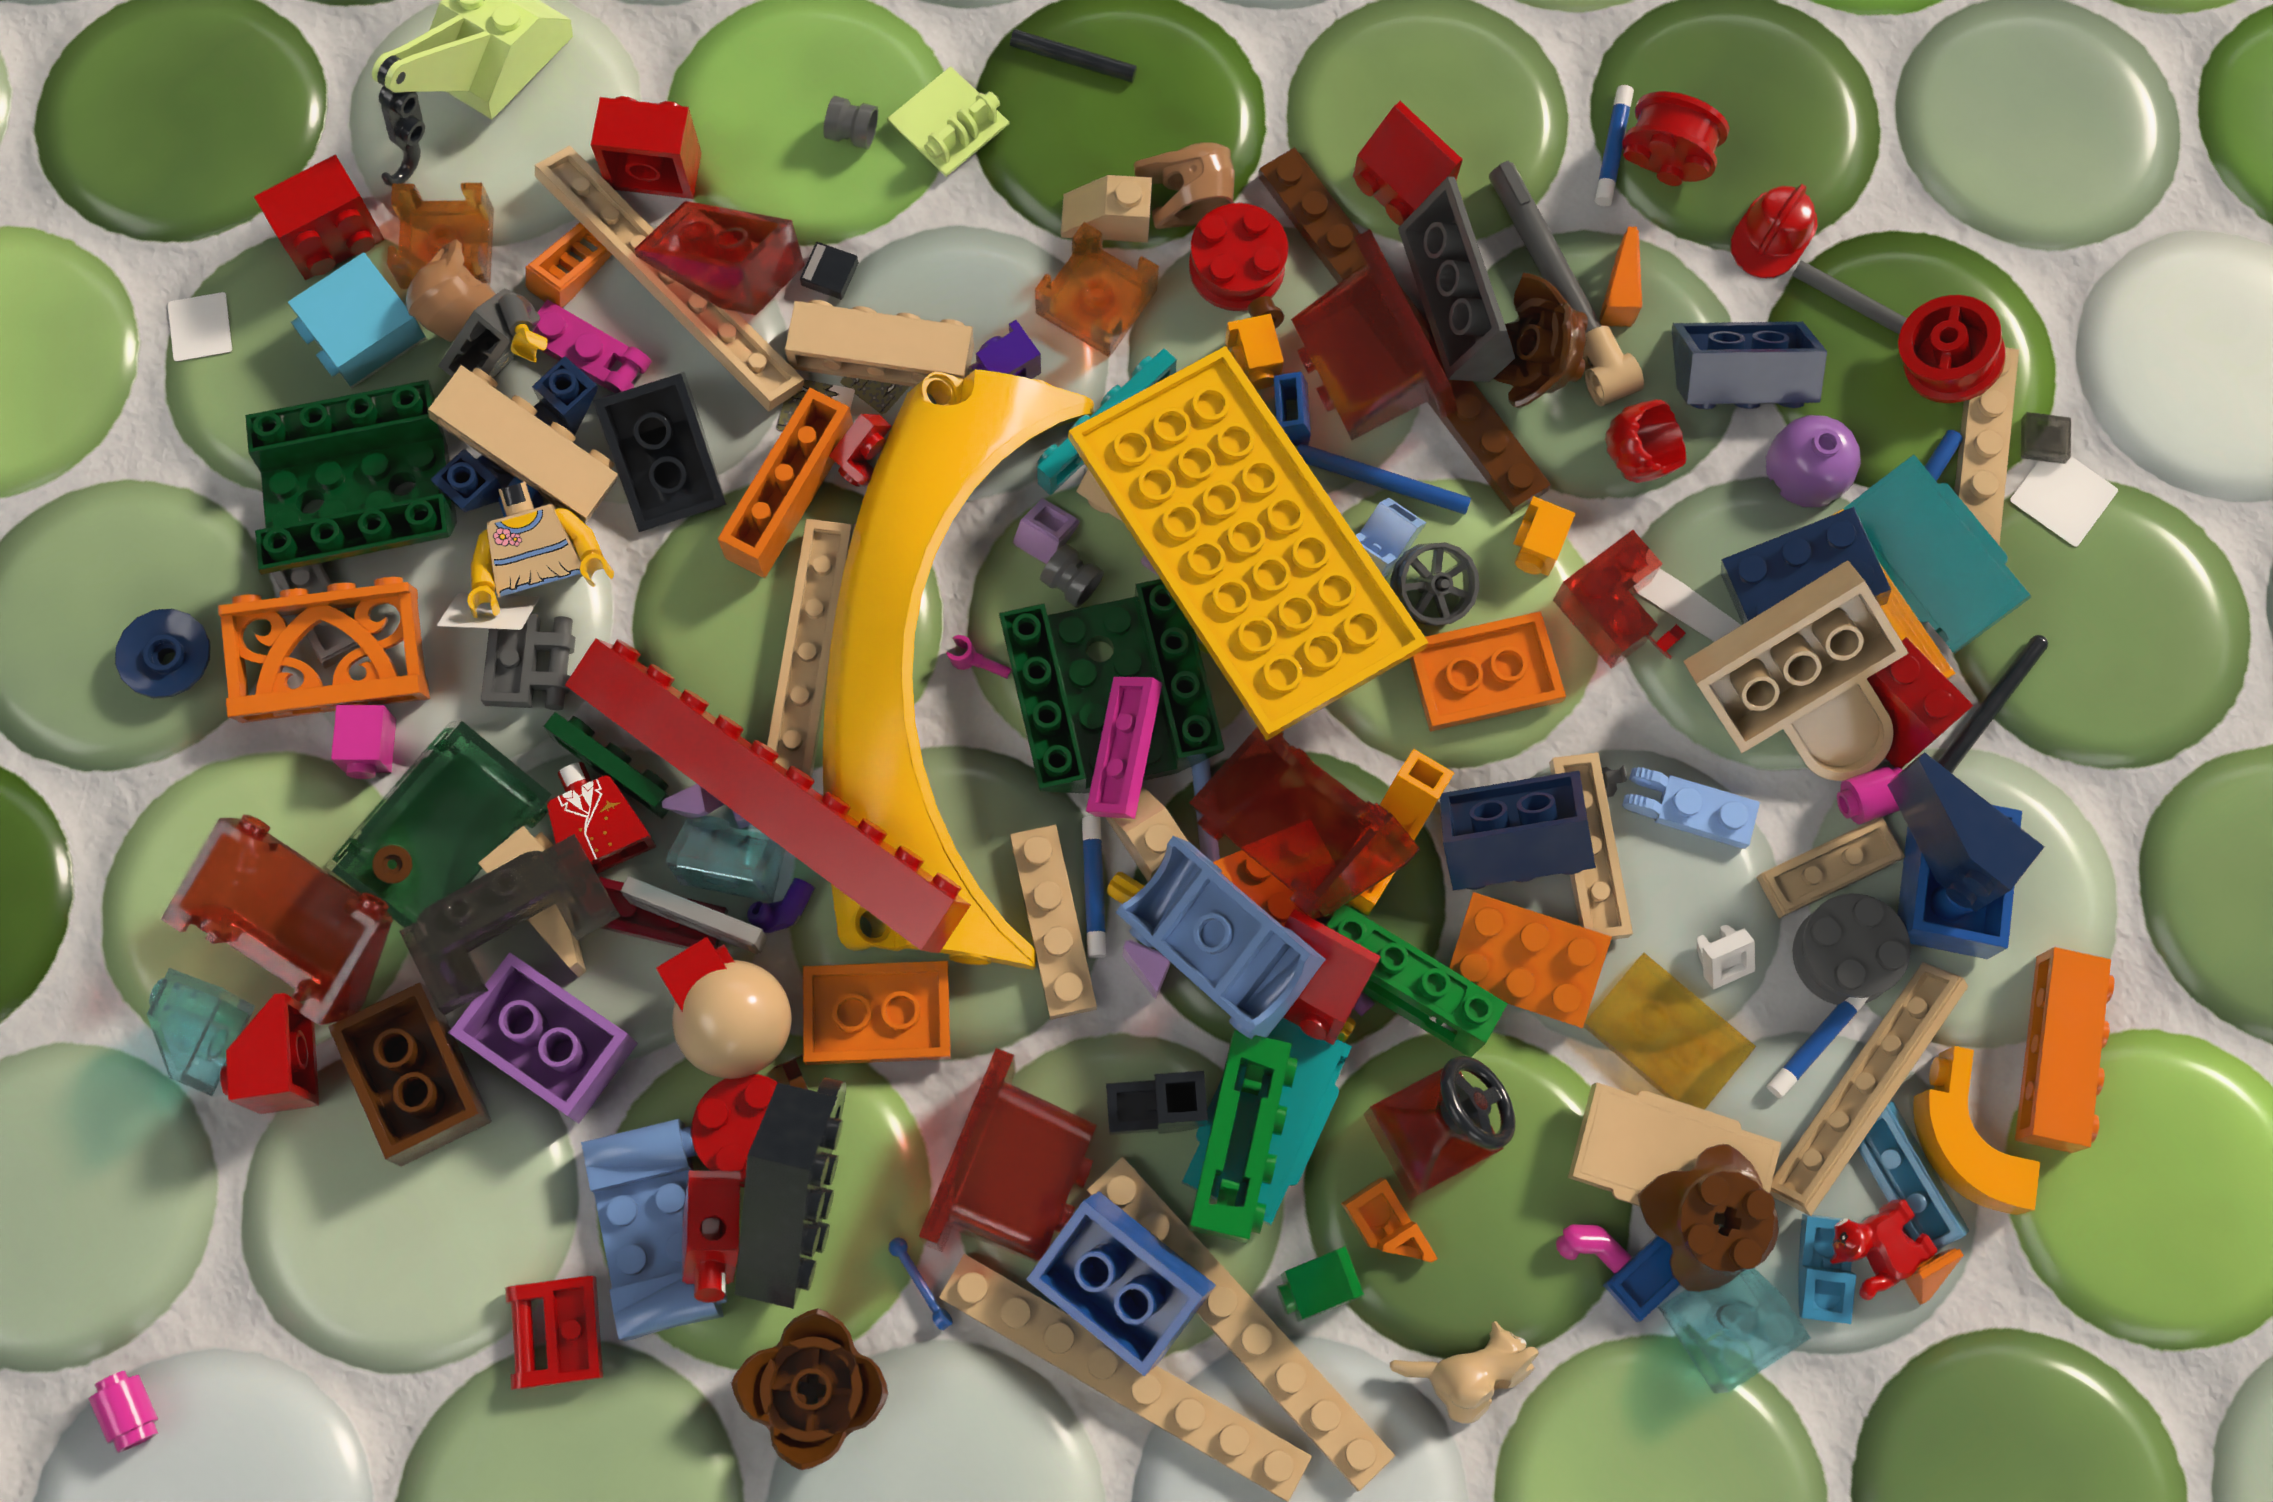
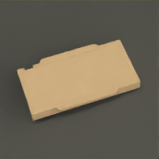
(1638, 1137)

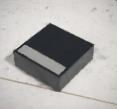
(829, 270)

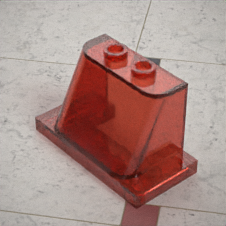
(1370, 348)
(1011, 1169)

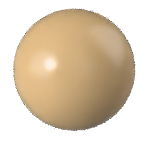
(733, 1021)

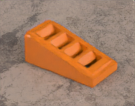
(552, 283)
(1624, 289)

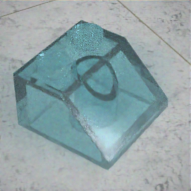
(726, 859)
(195, 1027)
(1734, 1328)

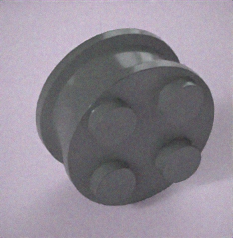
(1851, 949)

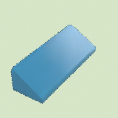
(1908, 1175)

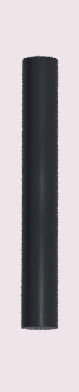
(1073, 55)

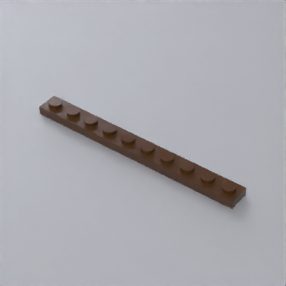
(1475, 422)

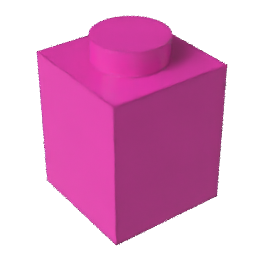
(363, 740)

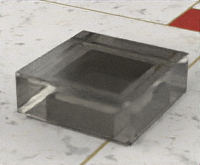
(2046, 437)

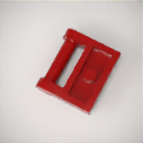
(570, 1331)

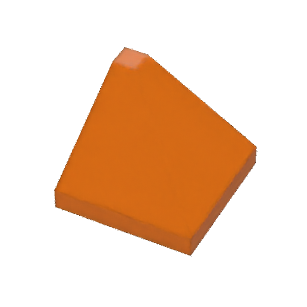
(1932, 1274)

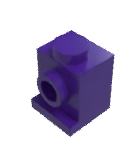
(1009, 354)

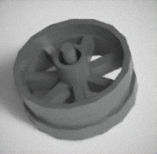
(1436, 583)

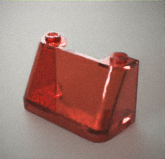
(1301, 824)
(284, 916)

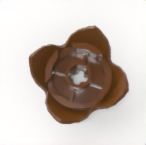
(1545, 342)
(1683, 1209)
(771, 1382)

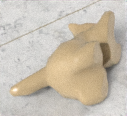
(1469, 1379)

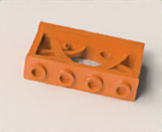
(275, 698)

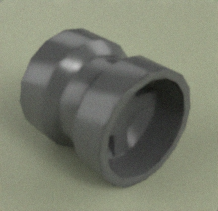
(851, 122)
(1071, 576)

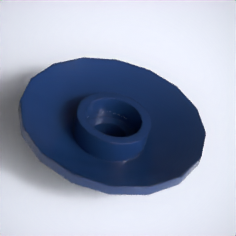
(151, 638)

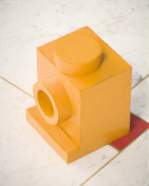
(1256, 349)
(1541, 536)

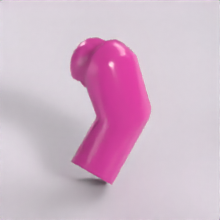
(1592, 1240)

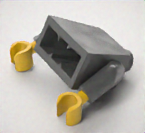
(496, 335)

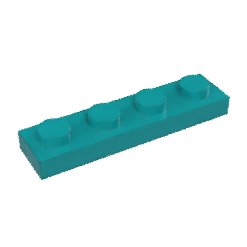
(1061, 462)

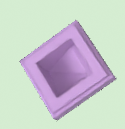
(692, 802)

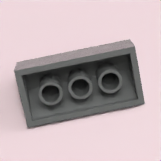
(1455, 287)

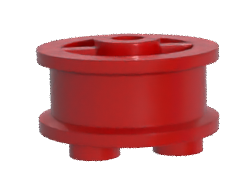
(1675, 137)
(1237, 255)
(1952, 348)
(729, 1121)

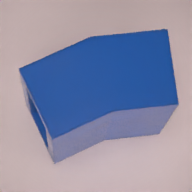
(1291, 387)

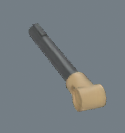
(1608, 371)

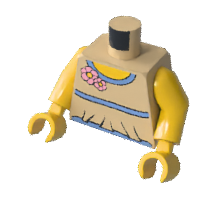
(530, 550)

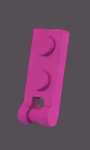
(589, 348)

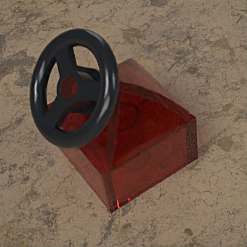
(1441, 1125)

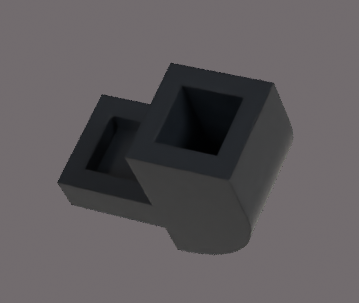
(1163, 1105)

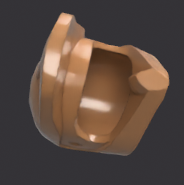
(1200, 175)
(445, 293)

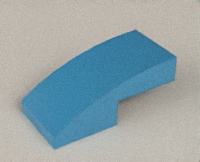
(1823, 1287)

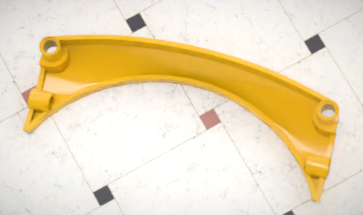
(869, 727)

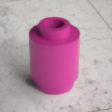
(1868, 795)
(124, 1411)

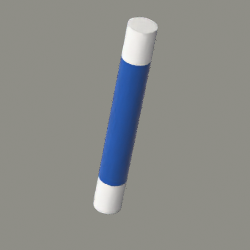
(1613, 145)
(1094, 887)
(1814, 1046)

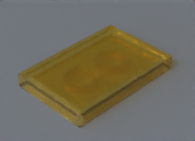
(1668, 1034)

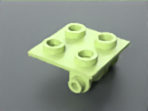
(949, 120)

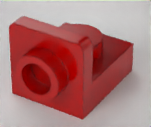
(860, 444)

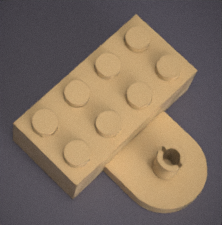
(1807, 674)

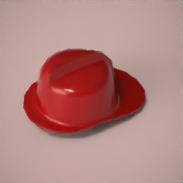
(1774, 232)

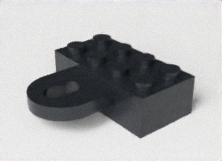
(789, 1192)

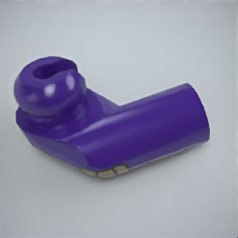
(783, 913)

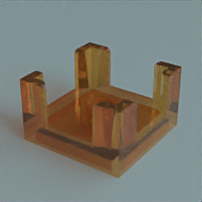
(433, 224)
(1096, 293)

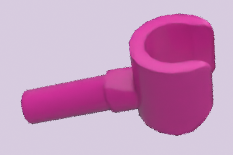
(972, 658)

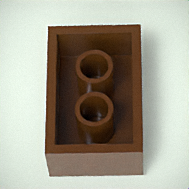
(409, 1075)

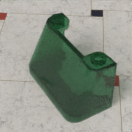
(448, 816)

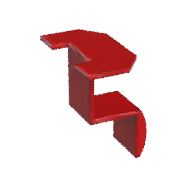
(1668, 640)

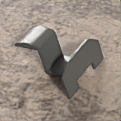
(1611, 778)

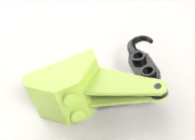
(473, 52)

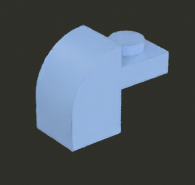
(1389, 534)

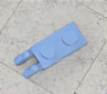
(1694, 808)

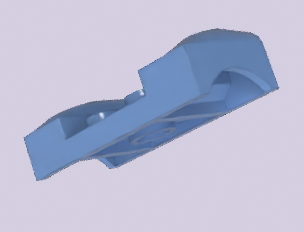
(1221, 939)
(640, 1206)

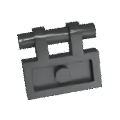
(512, 661)

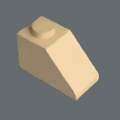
(1112, 205)
(1147, 834)

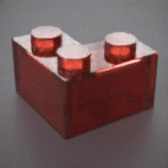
(1603, 602)

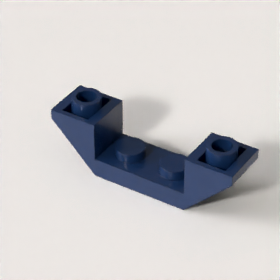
(563, 398)

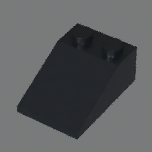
(660, 451)

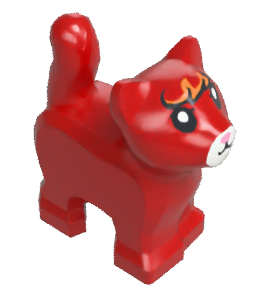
(1887, 1248)

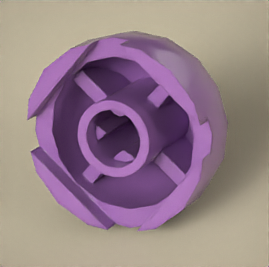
(1813, 460)

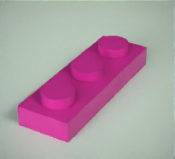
(1124, 747)

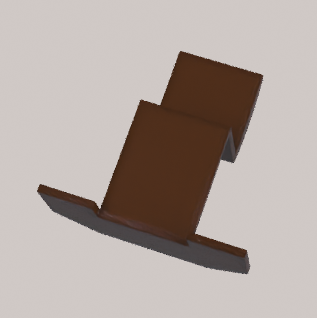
(793, 1073)

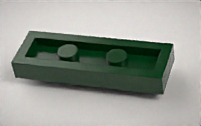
(608, 760)

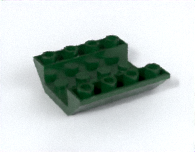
(353, 459)
(1068, 693)

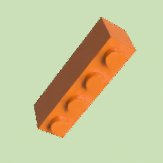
(785, 484)
(2064, 1050)

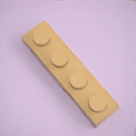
(1597, 891)
(1053, 922)

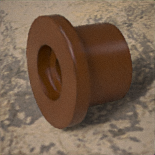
(1265, 305)
(403, 864)

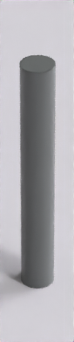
(1849, 296)

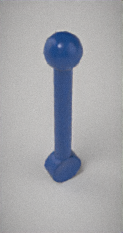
(941, 1318)

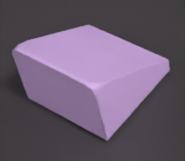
(1044, 530)
(1147, 964)

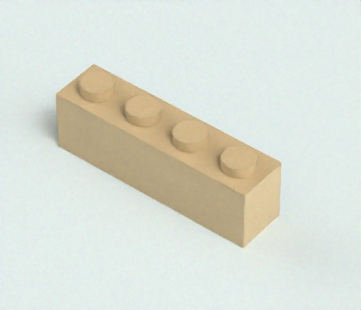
(875, 344)
(523, 444)

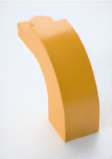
(1411, 803)
(1958, 1150)

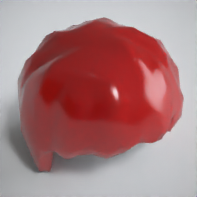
(1646, 441)

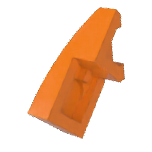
(1385, 1222)

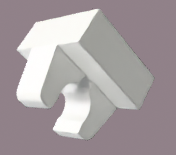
(1728, 957)

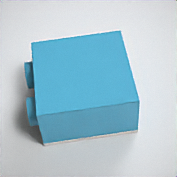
(355, 321)

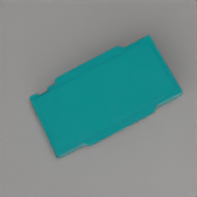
(1938, 554)
(1307, 1112)

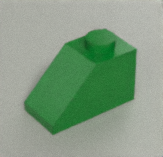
(1319, 1285)

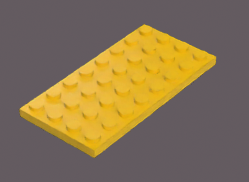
(1247, 542)

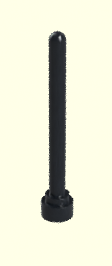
(1993, 703)

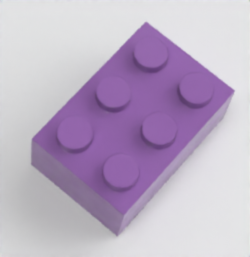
(544, 1037)

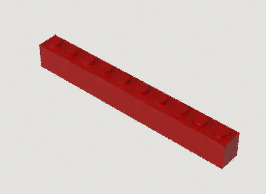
(769, 796)

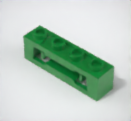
(1422, 986)
(1259, 1057)

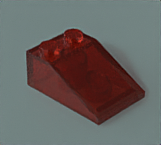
(725, 254)

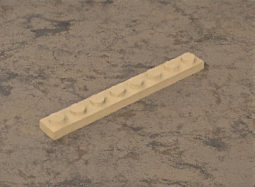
(620, 231)
(1256, 1338)
(1155, 1397)

